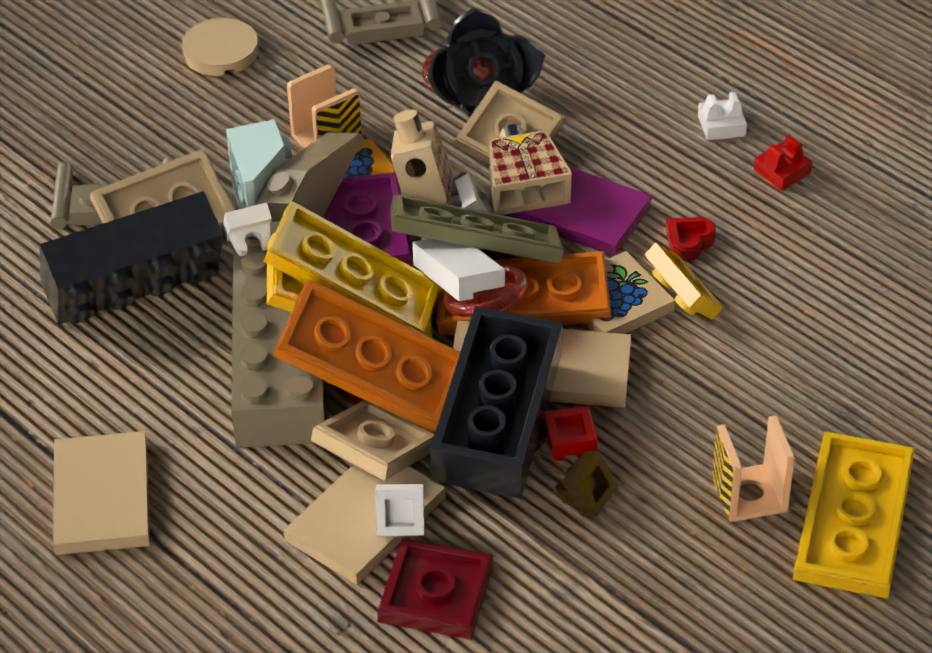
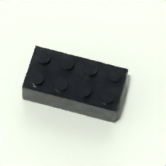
(130, 258)
(496, 402)

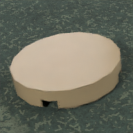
(220, 46)

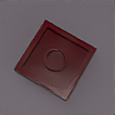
(435, 589)

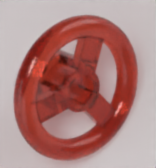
(495, 299)

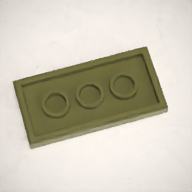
(476, 228)

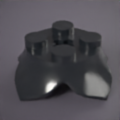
(479, 38)

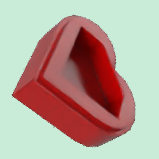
(690, 236)

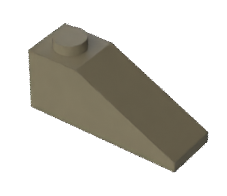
(311, 175)

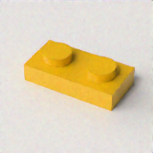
(676, 274)

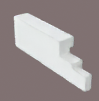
(457, 267)

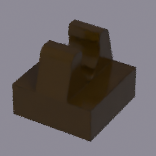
(587, 484)

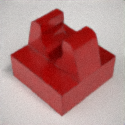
(783, 163)
(570, 432)

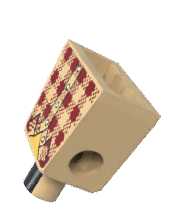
(420, 159)
(526, 172)

